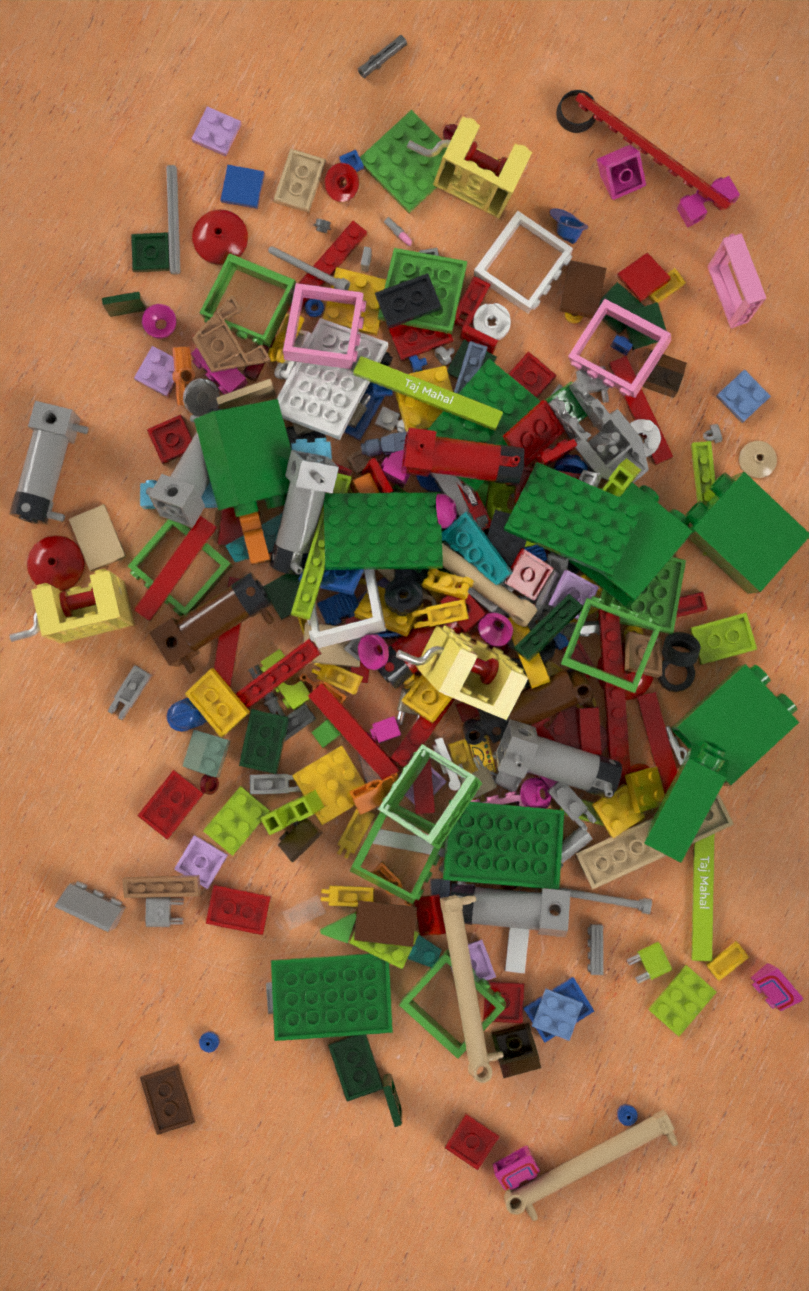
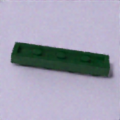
(548, 628)

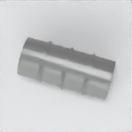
(574, 843)

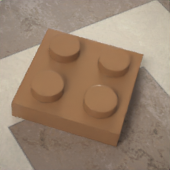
(634, 650)

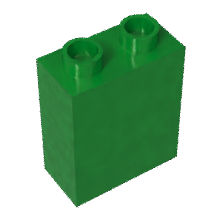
(246, 455)
(745, 531)
(650, 548)
(739, 718)
(688, 800)

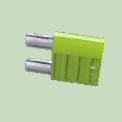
(653, 960)

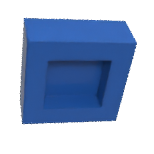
(353, 159)
(621, 345)
(380, 391)

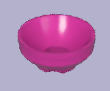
(155, 313)
(446, 510)
(493, 634)
(368, 651)
(531, 793)

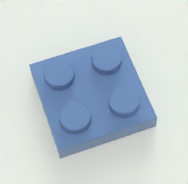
(743, 396)
(557, 1014)

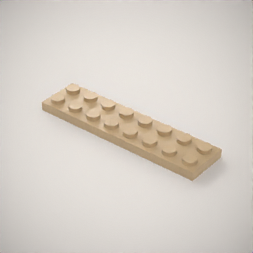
(628, 852)

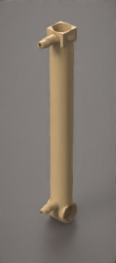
(519, 610)
(465, 987)
(588, 1162)

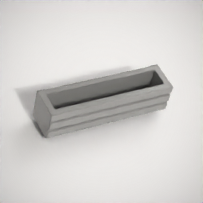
(596, 949)

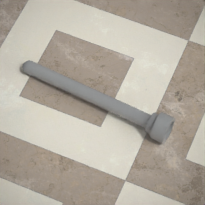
(342, 284)
(643, 905)

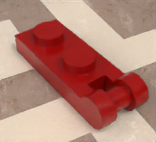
(471, 301)

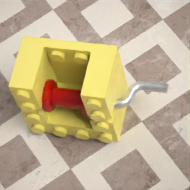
(472, 173)
(80, 611)
(470, 671)

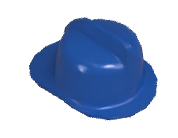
(568, 225)
(184, 716)

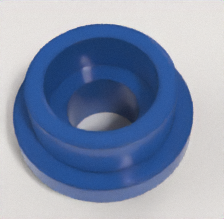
(314, 302)

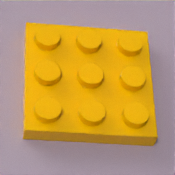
(343, 313)
(419, 414)
(332, 779)

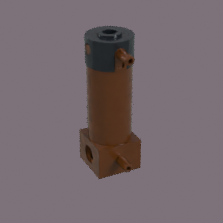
(211, 620)

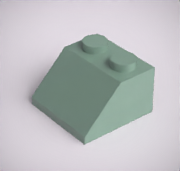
(206, 753)

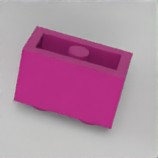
(385, 730)

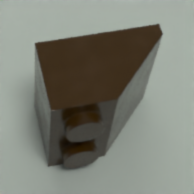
(666, 376)
(299, 839)
(518, 1050)

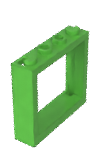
(236, 263)
(204, 591)
(600, 674)
(453, 810)
(425, 875)
(433, 1026)

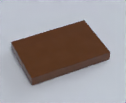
(582, 289)
(385, 923)
(167, 1099)

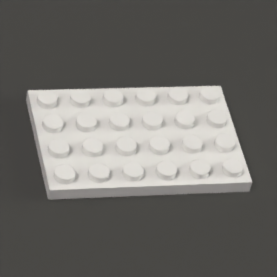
(327, 395)

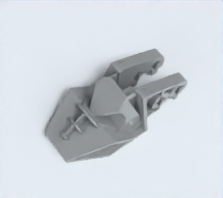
(608, 447)

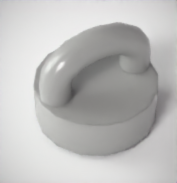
(444, 355)
(716, 434)

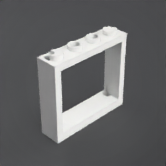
(505, 291)
(355, 629)

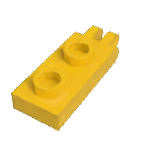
(338, 677)
(355, 832)
(347, 895)

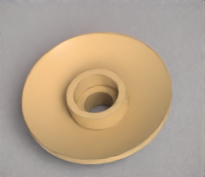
(749, 462)

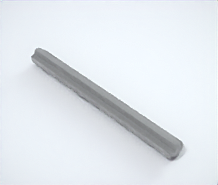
(173, 219)

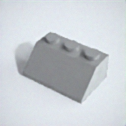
(91, 906)

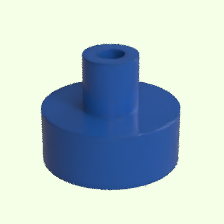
(416, 363)
(210, 1037)
(624, 1111)

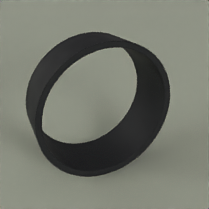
(569, 126)

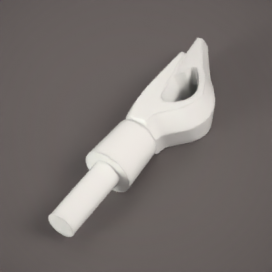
(674, 744)

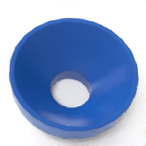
(571, 464)

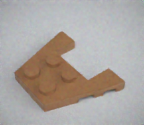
(219, 345)

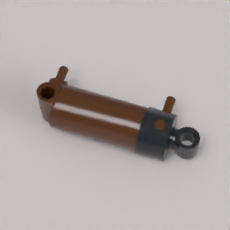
(534, 705)

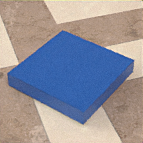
(242, 186)

